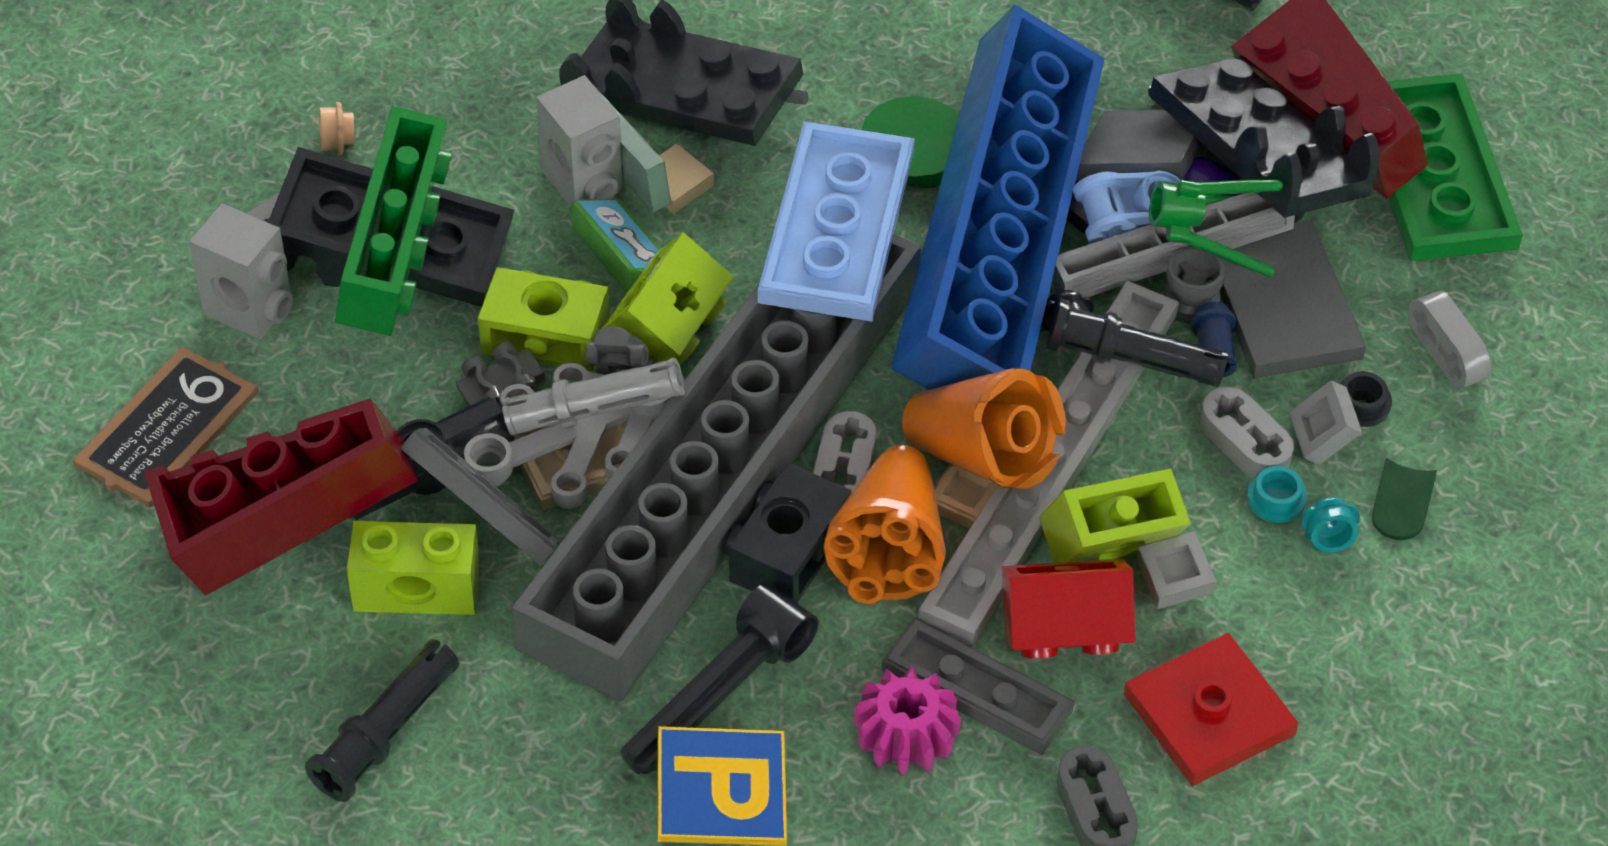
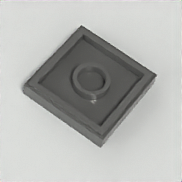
(1137, 144)

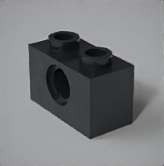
(795, 506)

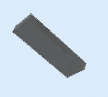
(481, 495)
(982, 685)

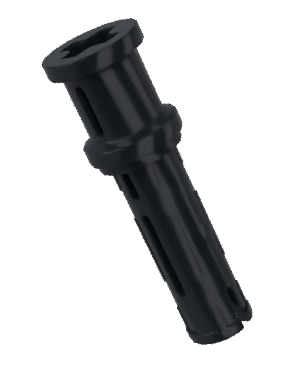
(1110, 339)
(366, 738)

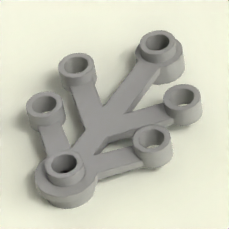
(585, 436)

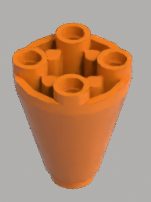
(888, 531)

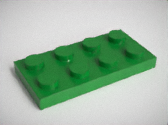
(1460, 197)

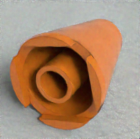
(990, 426)

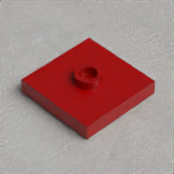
(1210, 709)

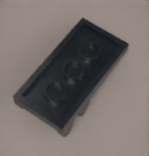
(682, 76)
(1267, 137)
(323, 206)

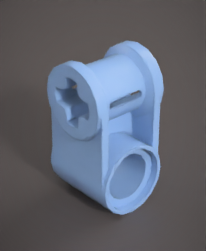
(1117, 201)

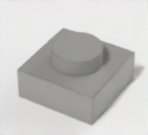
(1325, 422)
(1176, 570)

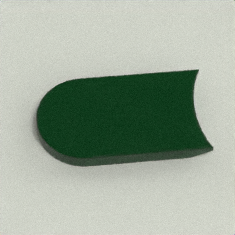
(1402, 501)

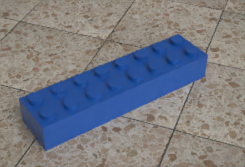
(1000, 205)

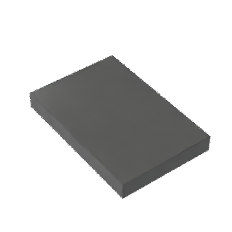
(1295, 315)

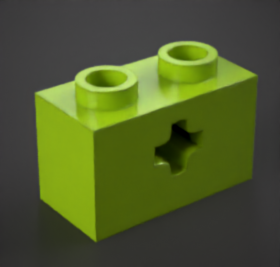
(673, 299)

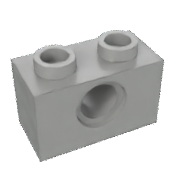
(580, 142)
(241, 271)

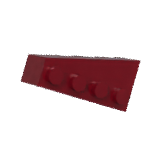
(276, 492)

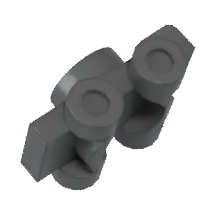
(617, 351)
(492, 380)

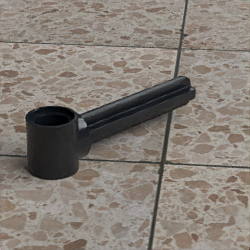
(768, 630)

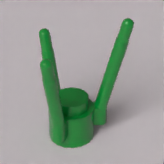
(1185, 204)

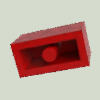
(1068, 607)

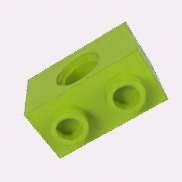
(542, 314)
(1114, 517)
(413, 567)

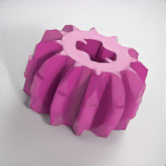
(906, 720)

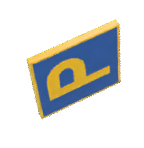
(721, 786)

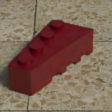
(1321, 65)

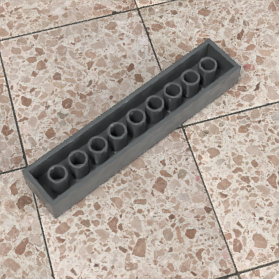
(691, 477)

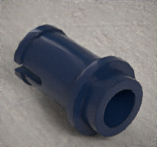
(1214, 328)

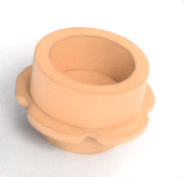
(335, 128)

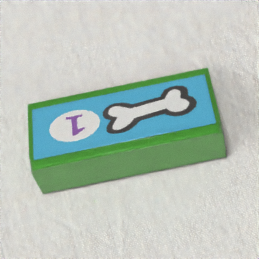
(614, 237)

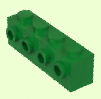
(391, 220)

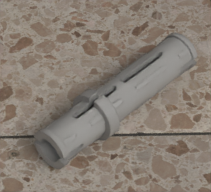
(573, 401)

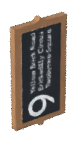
(165, 423)

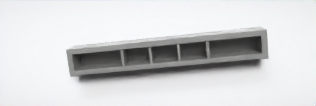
(1147, 252)

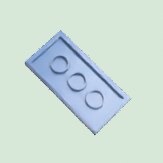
(836, 221)

